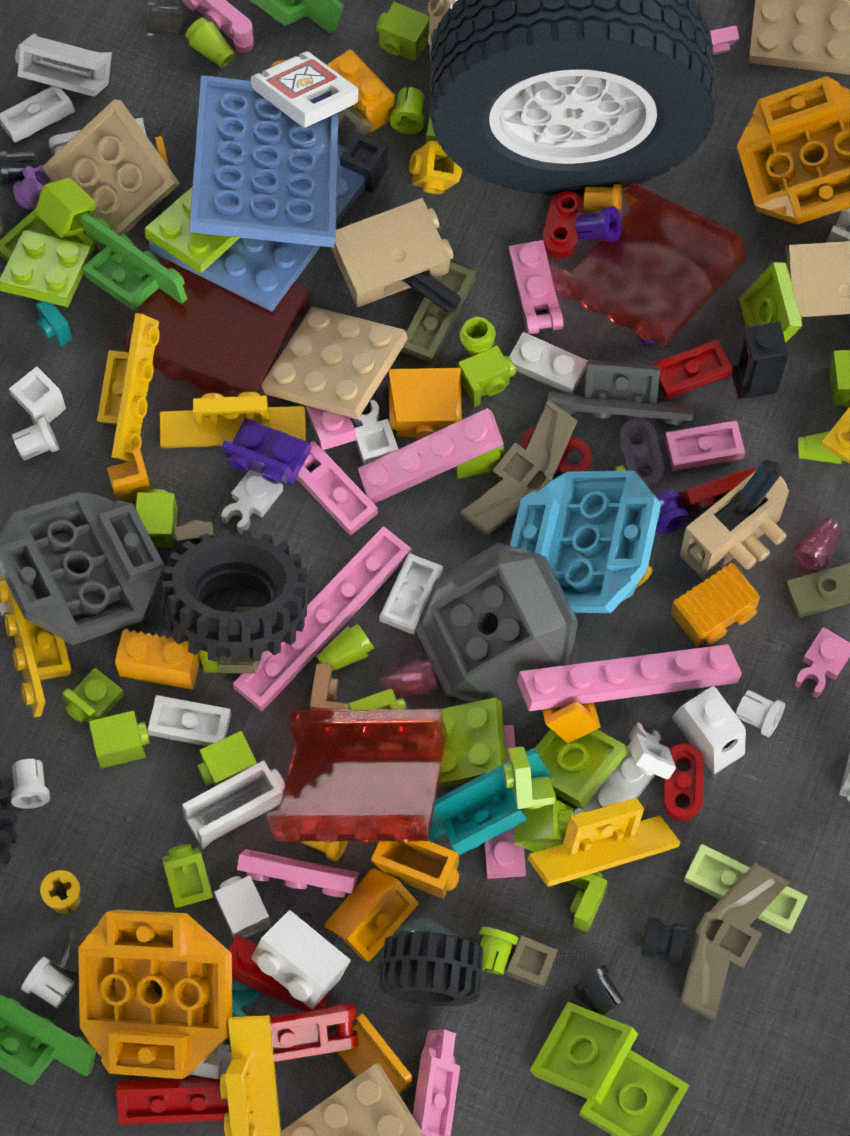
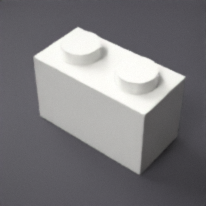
(300, 959)

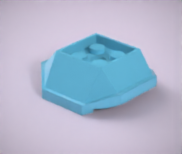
(593, 533)

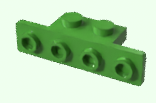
(323, 12)
(125, 269)
(33, 1041)

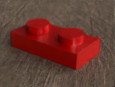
(693, 369)
(704, 494)

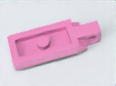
(436, 1084)

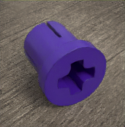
(600, 225)

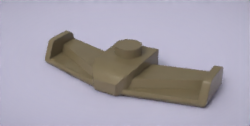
(523, 471)
(727, 938)

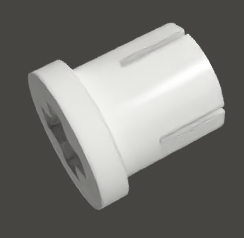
(35, 439)
(760, 712)
(29, 784)
(47, 983)

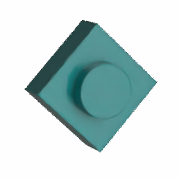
(53, 323)

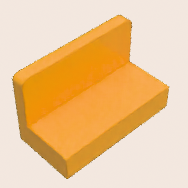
(372, 913)
(374, 1050)

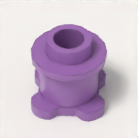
(28, 190)

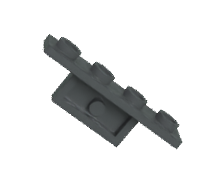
(622, 391)

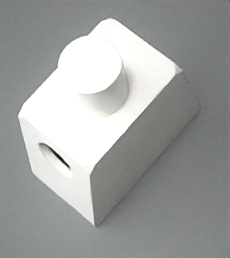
(711, 725)

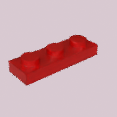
(170, 1101)

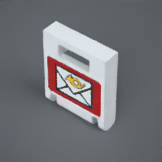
(298, 81)

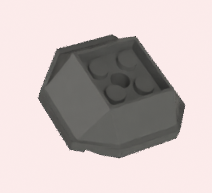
(84, 534)
(532, 630)

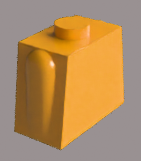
(424, 400)
(419, 865)

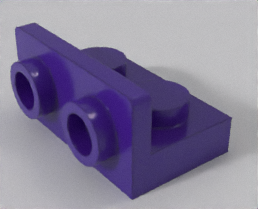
(266, 451)

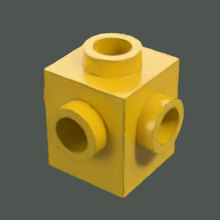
(433, 169)

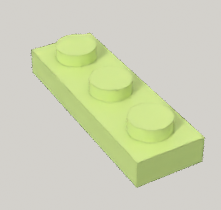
(718, 874)

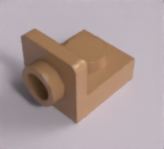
(325, 690)

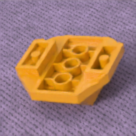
(783, 138)
(118, 998)

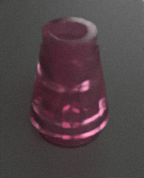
(818, 546)
(411, 679)

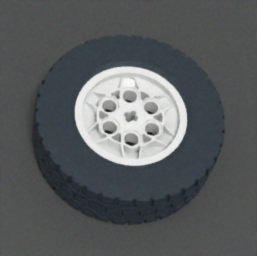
(571, 90)

